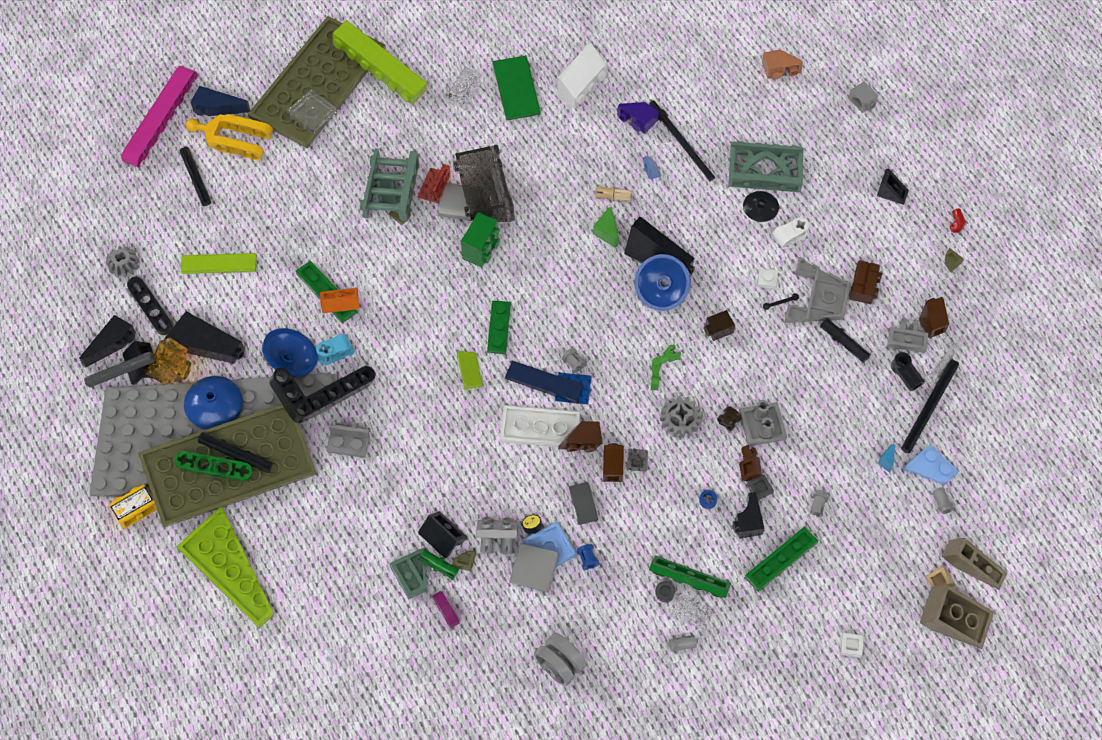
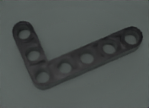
(322, 395)

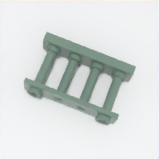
(405, 193)

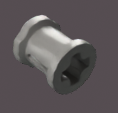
(574, 360)

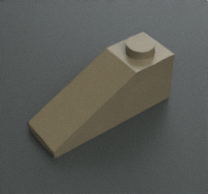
(972, 561)

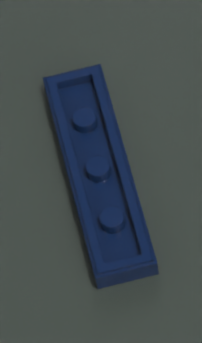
(544, 382)

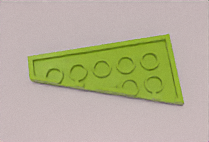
(221, 559)

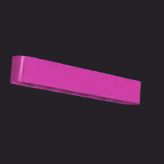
(158, 116)

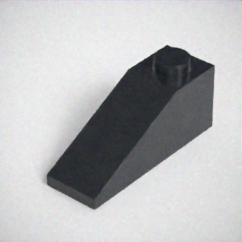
(112, 337)

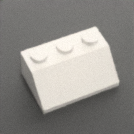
(581, 76)

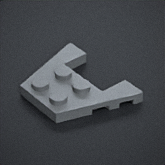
(827, 296)

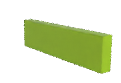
(218, 263)

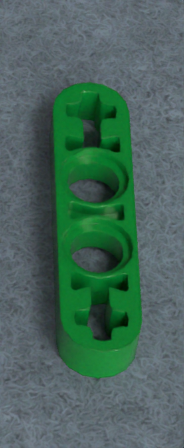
(214, 462)

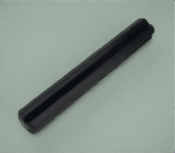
(195, 176)
(235, 452)

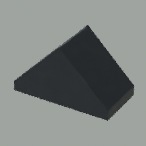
(892, 188)

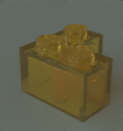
(169, 362)

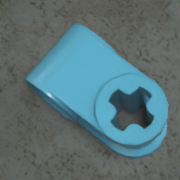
(335, 348)

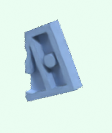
(932, 466)

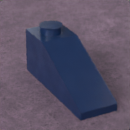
(214, 103)

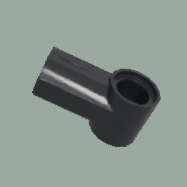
(907, 373)

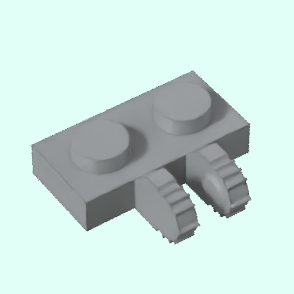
(908, 339)

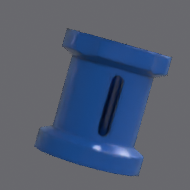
(587, 556)

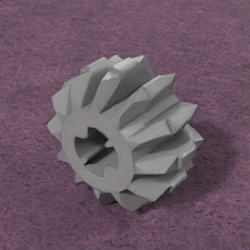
(122, 261)

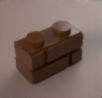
(865, 282)

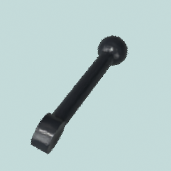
(795, 297)

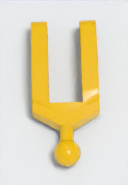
(236, 124)

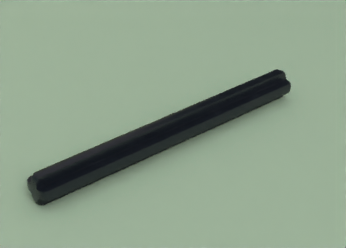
(930, 406)

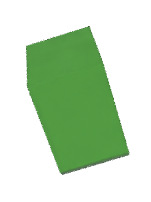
(606, 228)

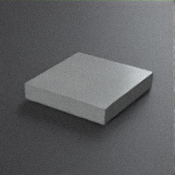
(534, 567)

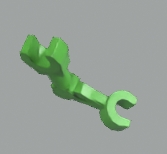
(657, 363)

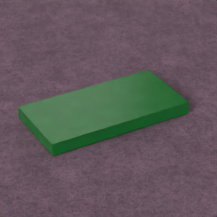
(516, 88)

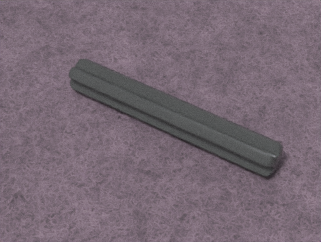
(119, 369)

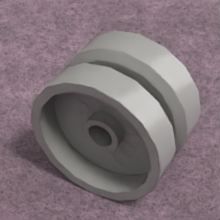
(560, 659)

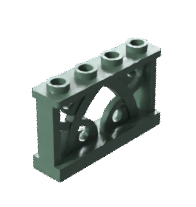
(758, 152)

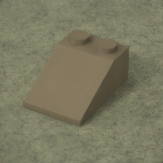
(956, 615)

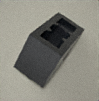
(750, 521)

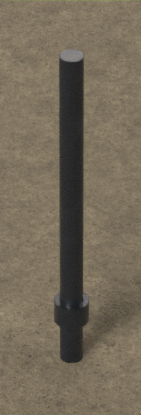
(663, 116)

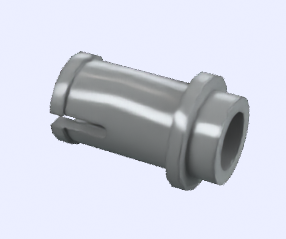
(820, 498)
(943, 502)
(682, 643)

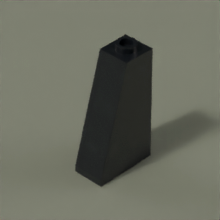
(648, 241)
(205, 339)

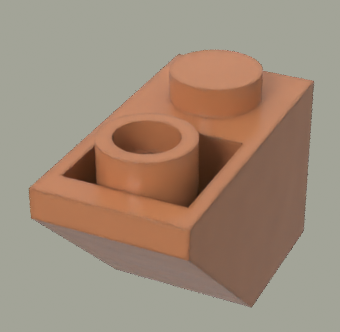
(776, 61)

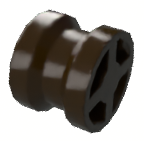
(729, 418)

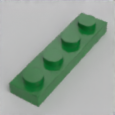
(319, 283)
(781, 559)
(689, 576)

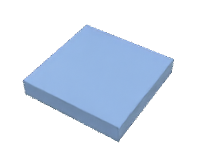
(552, 539)

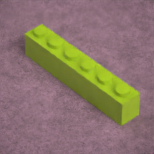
(379, 62)

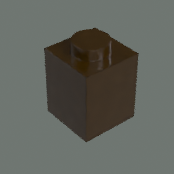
(719, 325)

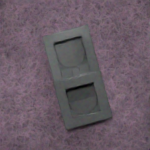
(583, 503)

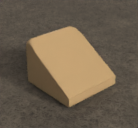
(940, 577)

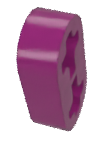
(445, 609)

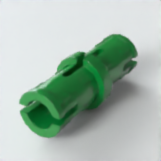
(438, 564)

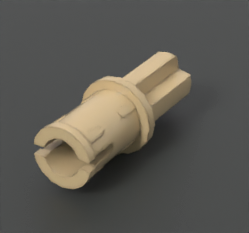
(613, 194)

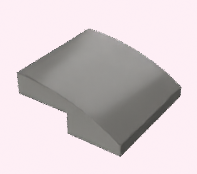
(453, 202)

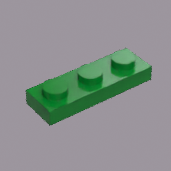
(499, 327)

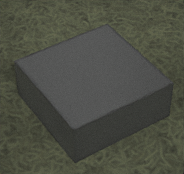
(760, 486)

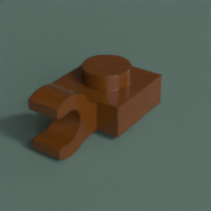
(750, 466)

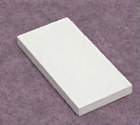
(537, 425)

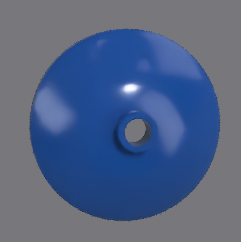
(650, 277)
(290, 351)
(218, 410)

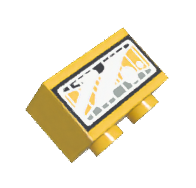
(133, 506)

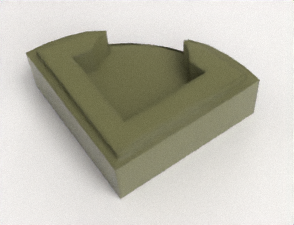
(952, 260)
(465, 560)

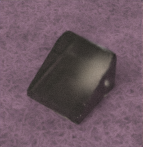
(637, 460)

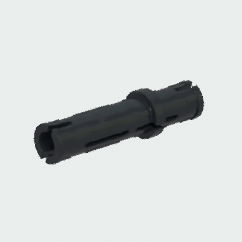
(841, 337)

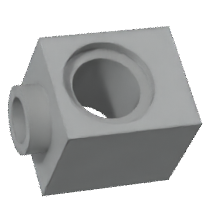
(863, 97)

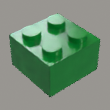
(480, 240)

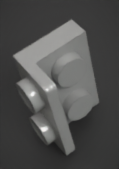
(348, 440)

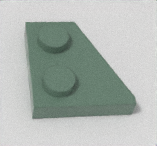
(410, 574)

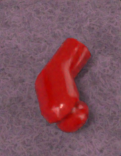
(959, 222)

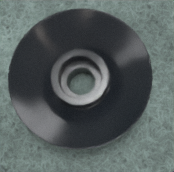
(760, 212)

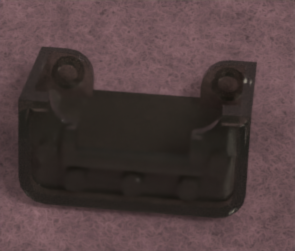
(484, 184)

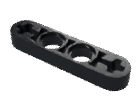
(149, 306)

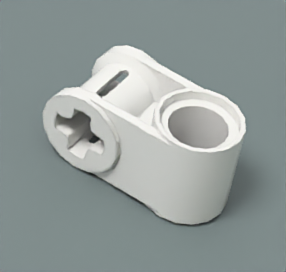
(791, 232)

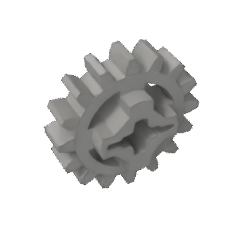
(688, 412)

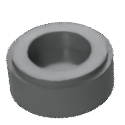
(665, 591)

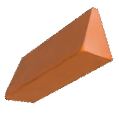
(339, 300)

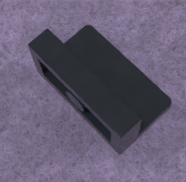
(135, 349)
(441, 534)

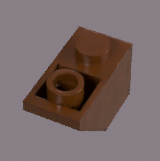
(934, 317)
(584, 437)
(613, 462)

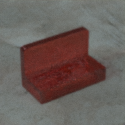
(434, 184)

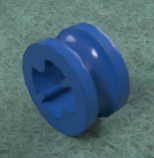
(702, 501)

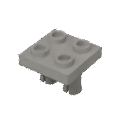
(763, 423)
(490, 528)

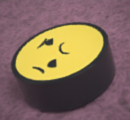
(532, 524)

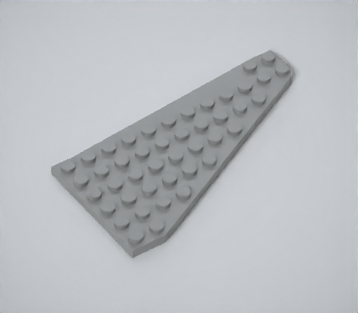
(155, 415)

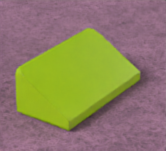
(469, 369)

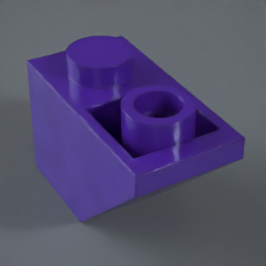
(642, 115)

